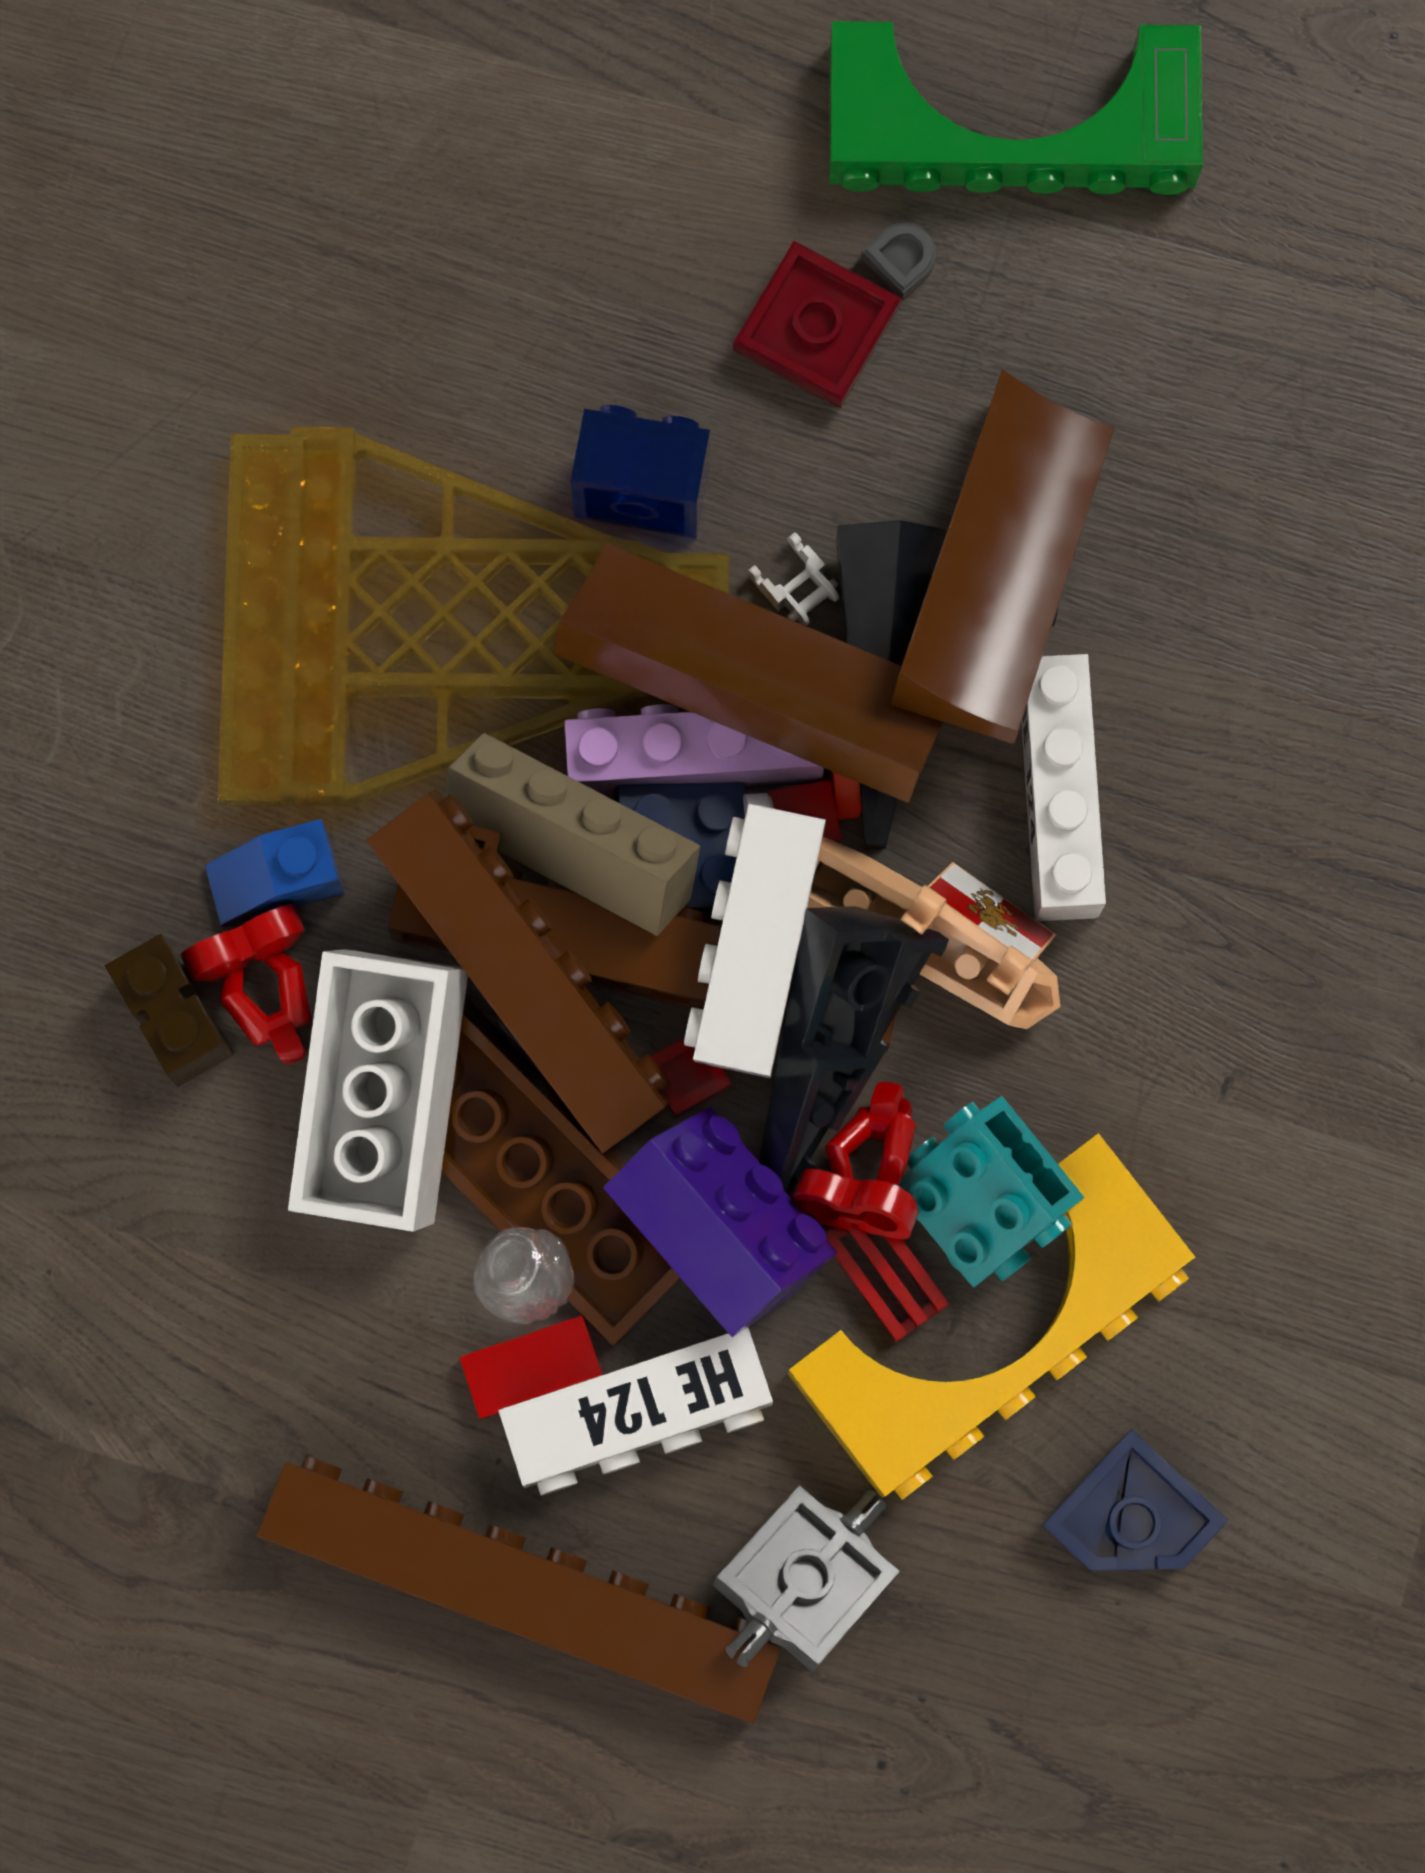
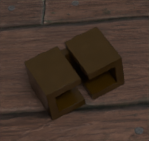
(175, 1028)

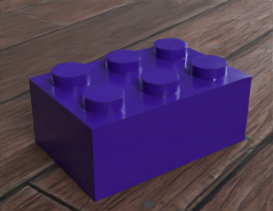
(720, 1220)

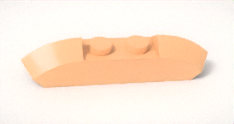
(853, 879)

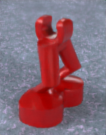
(228, 955)
(872, 1205)

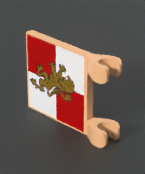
(983, 918)

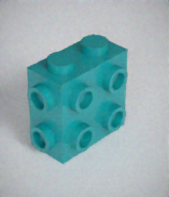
(989, 1191)

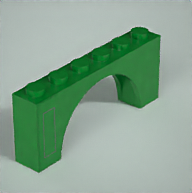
(893, 136)

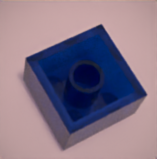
(640, 471)

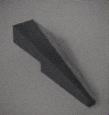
(883, 587)

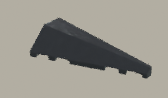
(843, 996)

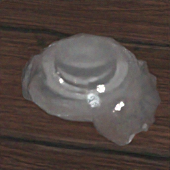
(523, 1275)

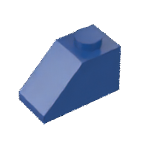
(274, 871)

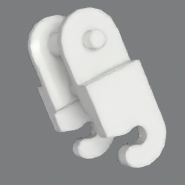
(780, 595)

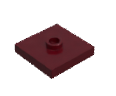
(817, 324)

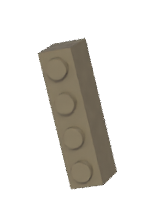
(575, 834)

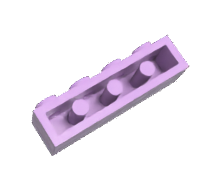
(673, 749)

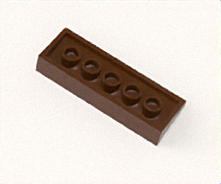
(1003, 563)
(746, 670)
(536, 1167)

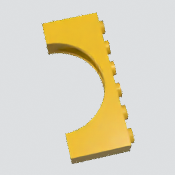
(901, 1423)

